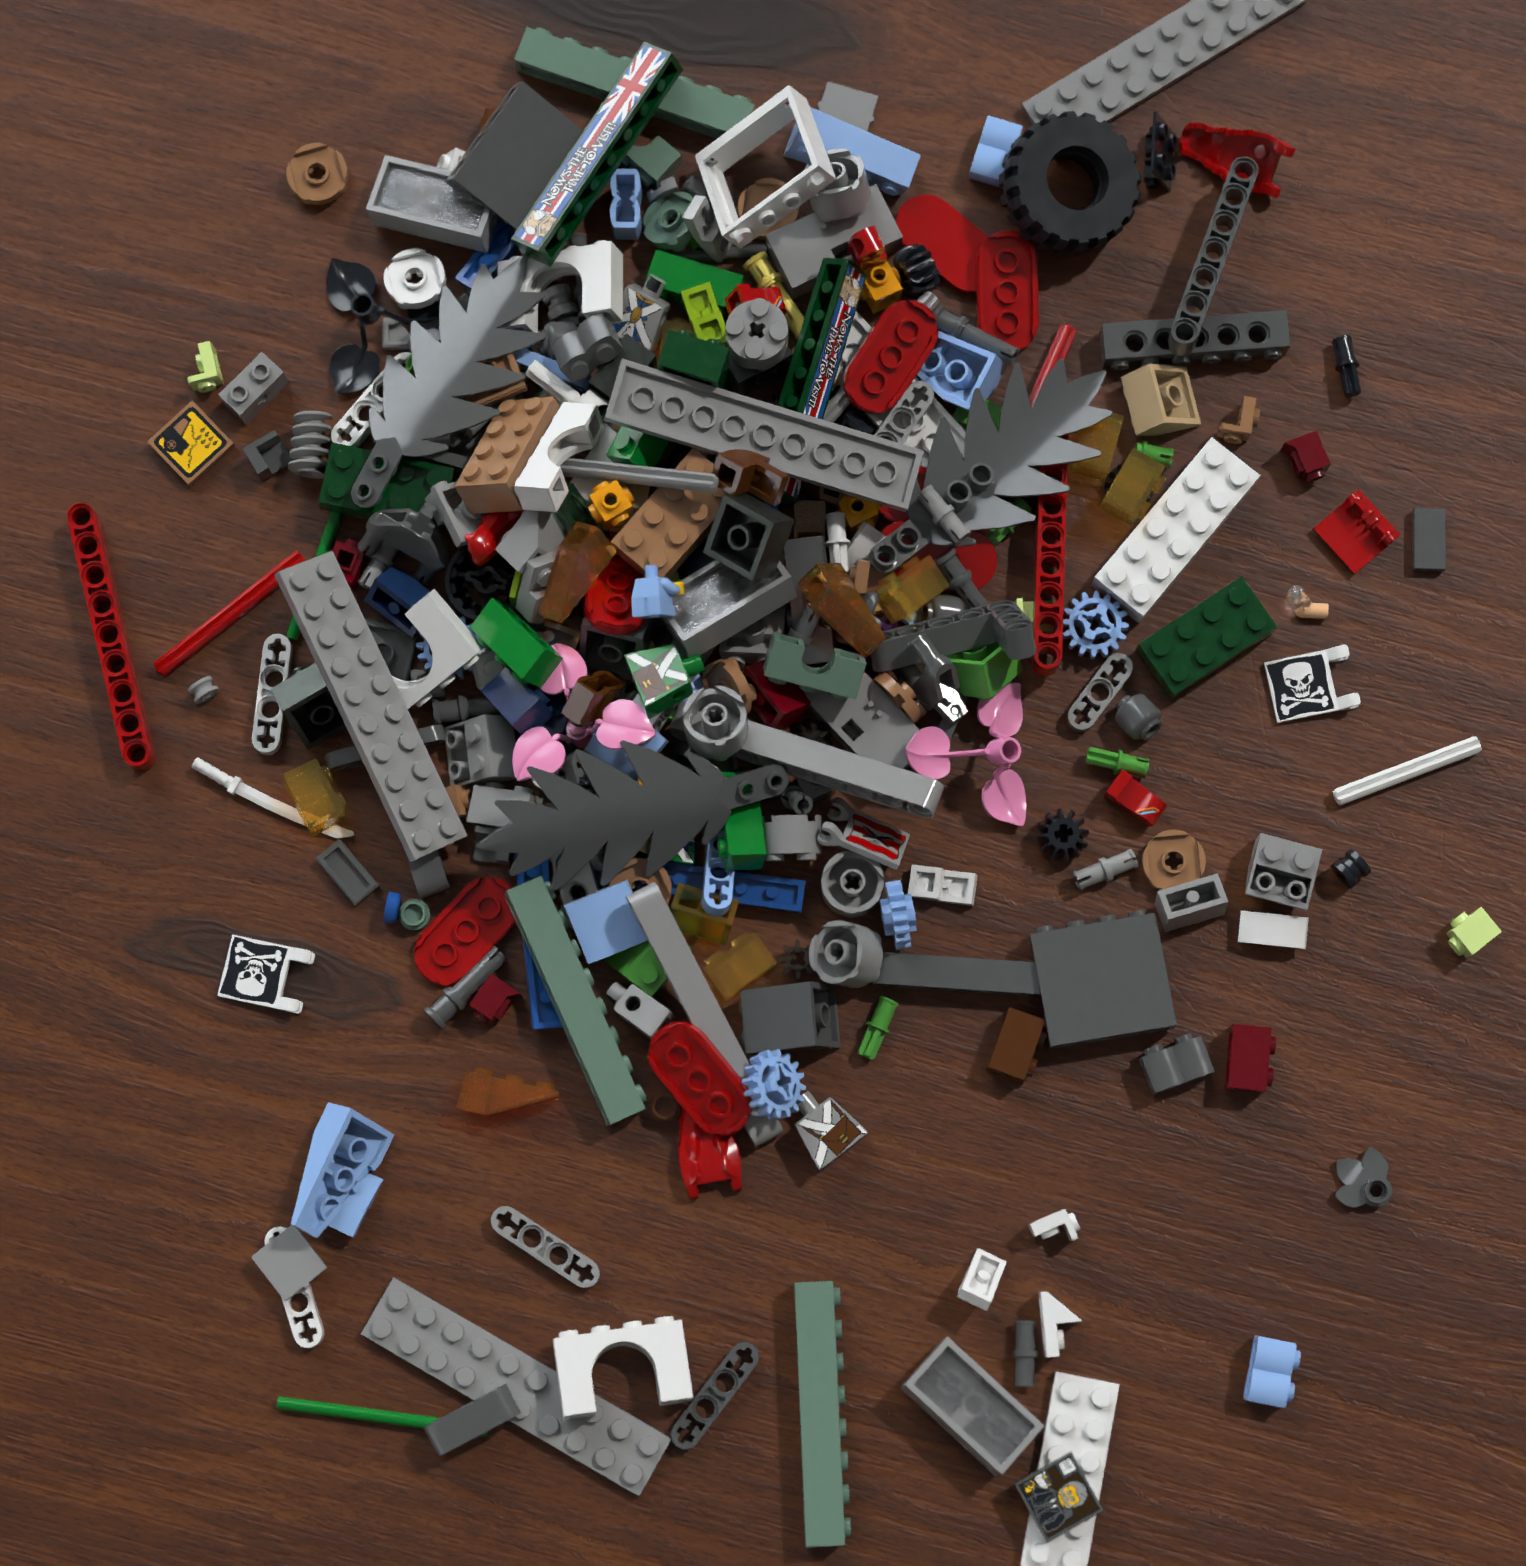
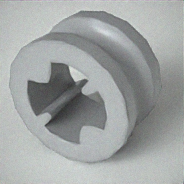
(203, 690)

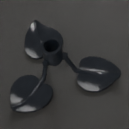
(351, 289)

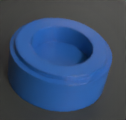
(392, 908)

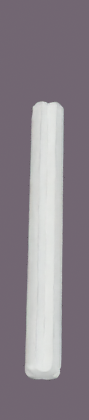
(1407, 770)

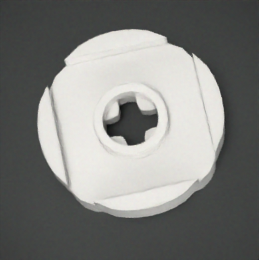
(414, 295)

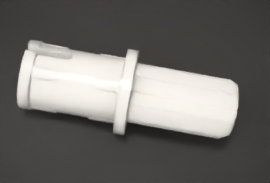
(837, 539)

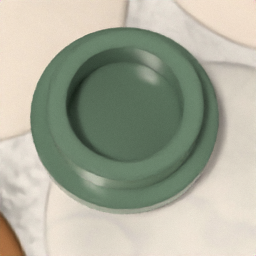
(414, 914)

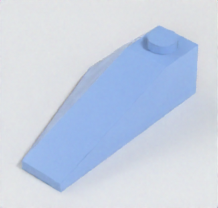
(959, 368)
(339, 1158)

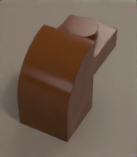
(749, 472)

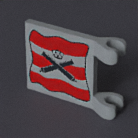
(864, 835)

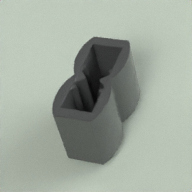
(587, 347)
(1176, 1064)

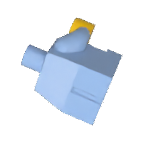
(654, 595)

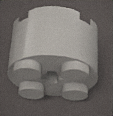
(845, 195)
(753, 351)
(715, 722)
(792, 837)
(852, 902)
(846, 954)

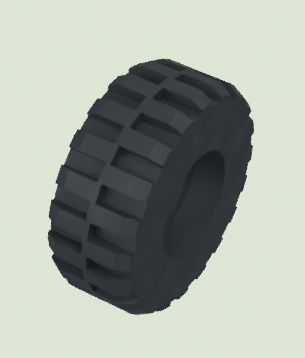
(1103, 158)

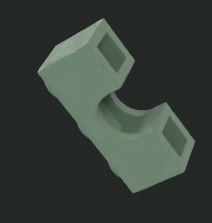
(653, 161)
(838, 677)

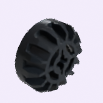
(461, 575)

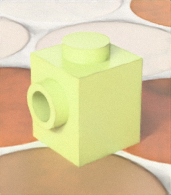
(1471, 932)

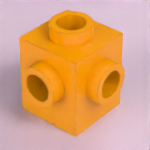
(881, 287)
(611, 515)
(853, 518)

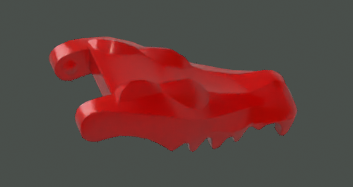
(1221, 146)
(489, 535)
(707, 1157)

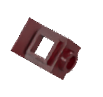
(1307, 456)
(357, 565)
(493, 1000)

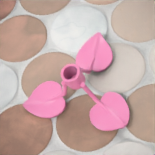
(620, 722)
(1005, 795)

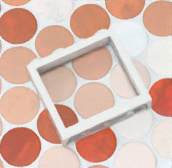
(746, 137)

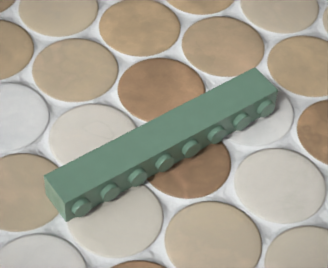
(596, 72)
(575, 1001)
(820, 1414)

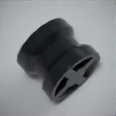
(1351, 868)

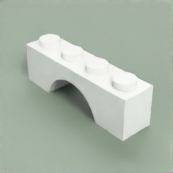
(572, 430)

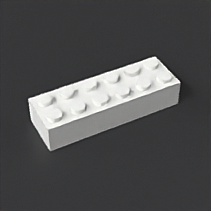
(1175, 530)

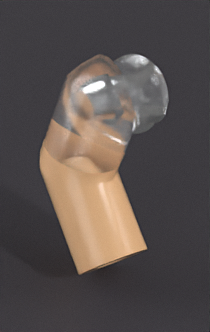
(1303, 606)

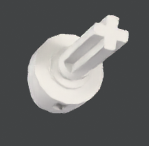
(560, 389)

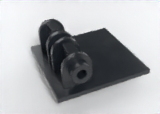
(1159, 148)

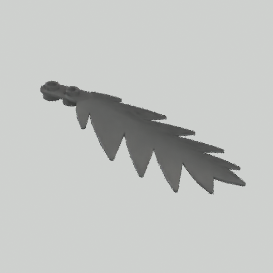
(426, 404)
(998, 461)
(624, 815)

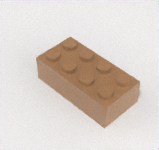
(503, 453)
(670, 523)

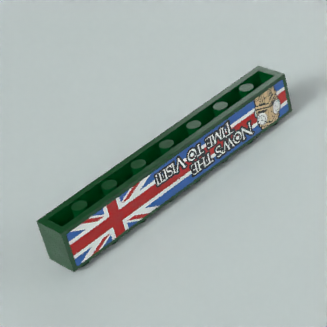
(597, 154)
(821, 345)

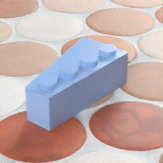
(884, 161)

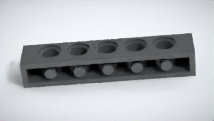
(1270, 325)

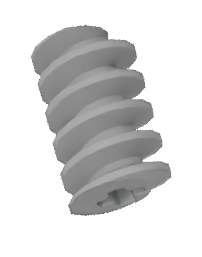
(308, 443)

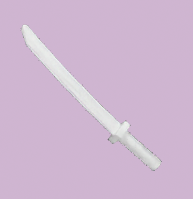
(235, 786)

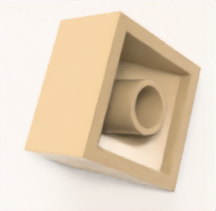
(1160, 399)

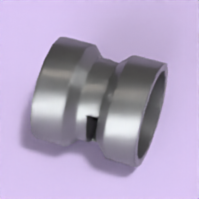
(559, 302)

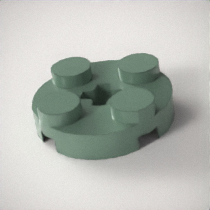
(656, 222)

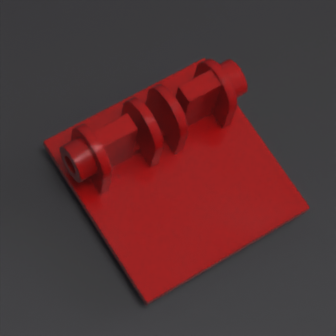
(1356, 531)

